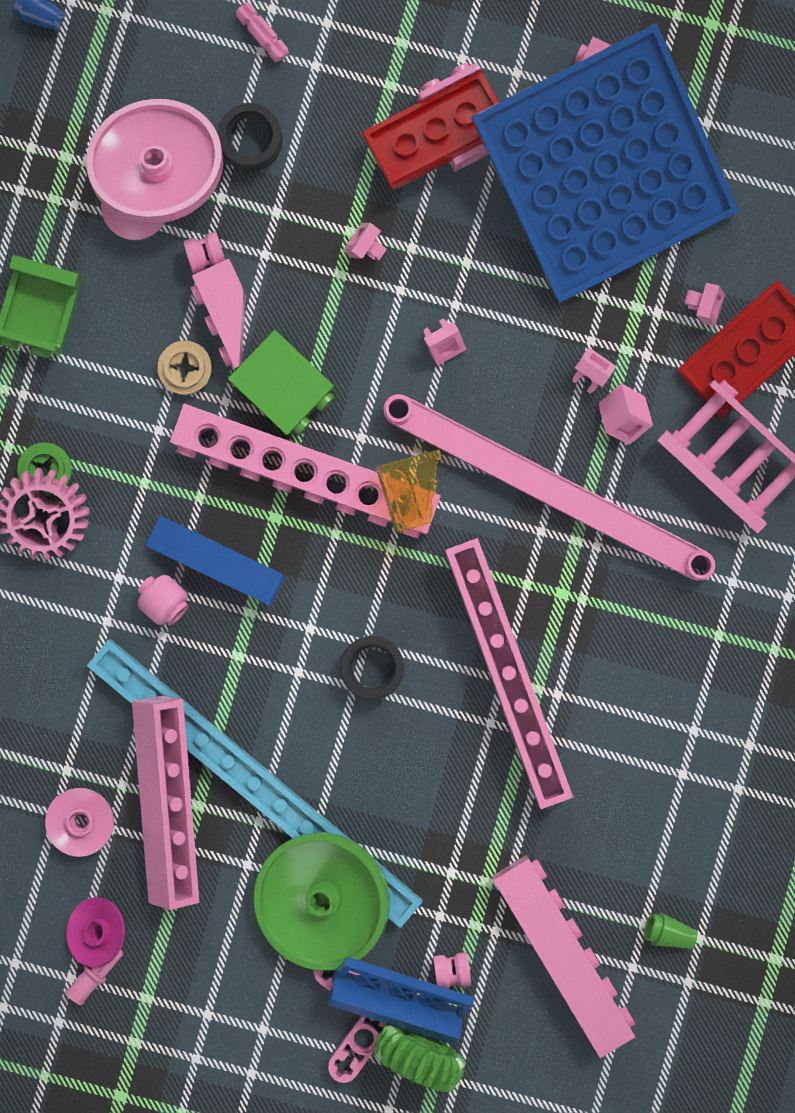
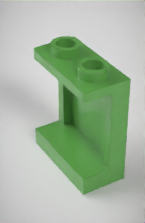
(38, 307)
(283, 384)

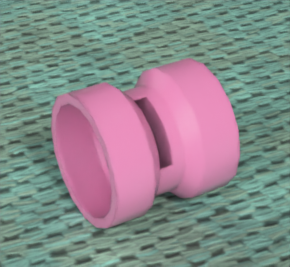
(197, 255)
(444, 972)

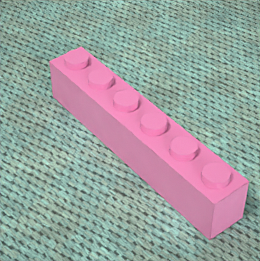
(165, 802)
(563, 955)

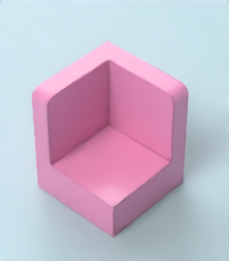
(625, 414)

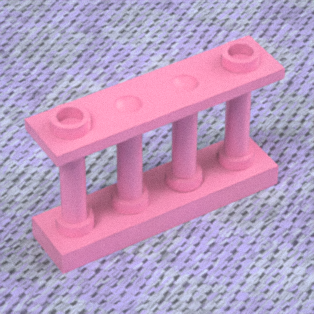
(704, 464)

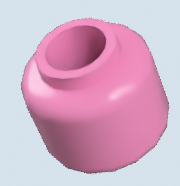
(162, 600)

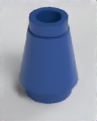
(39, 13)

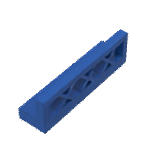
(398, 1003)

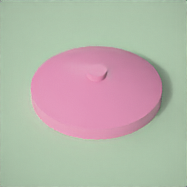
(154, 161)

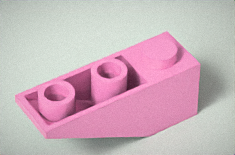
(225, 302)

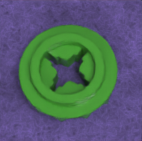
(42, 454)

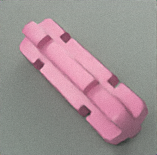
(262, 32)

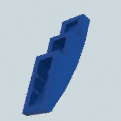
(215, 560)

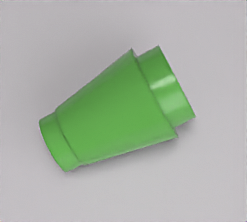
(668, 932)

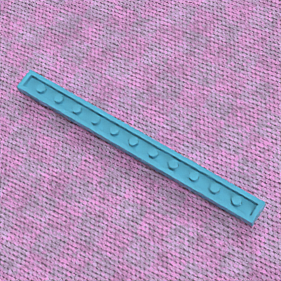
(236, 765)

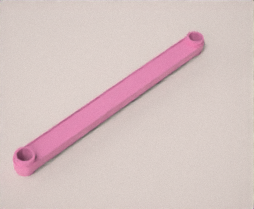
(549, 488)

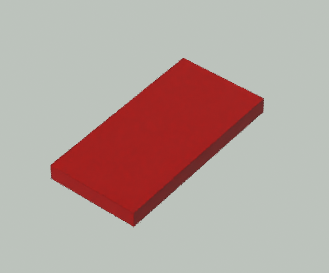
(430, 131)
(746, 348)

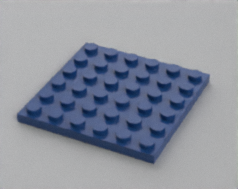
(605, 163)

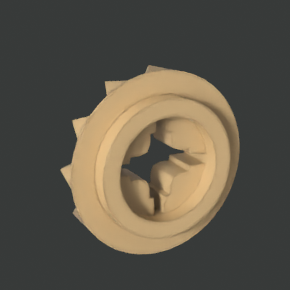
(174, 356)

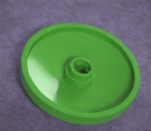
(321, 900)

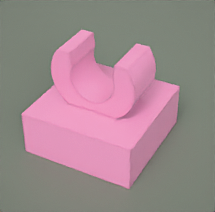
(364, 243)
(706, 304)
(444, 342)
(595, 368)

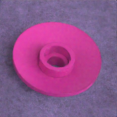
(85, 932)

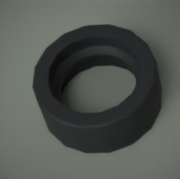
(241, 112)
(368, 692)

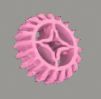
(37, 500)

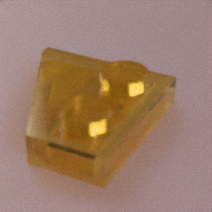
(410, 489)

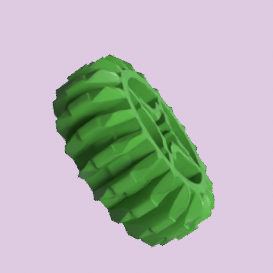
(419, 1058)

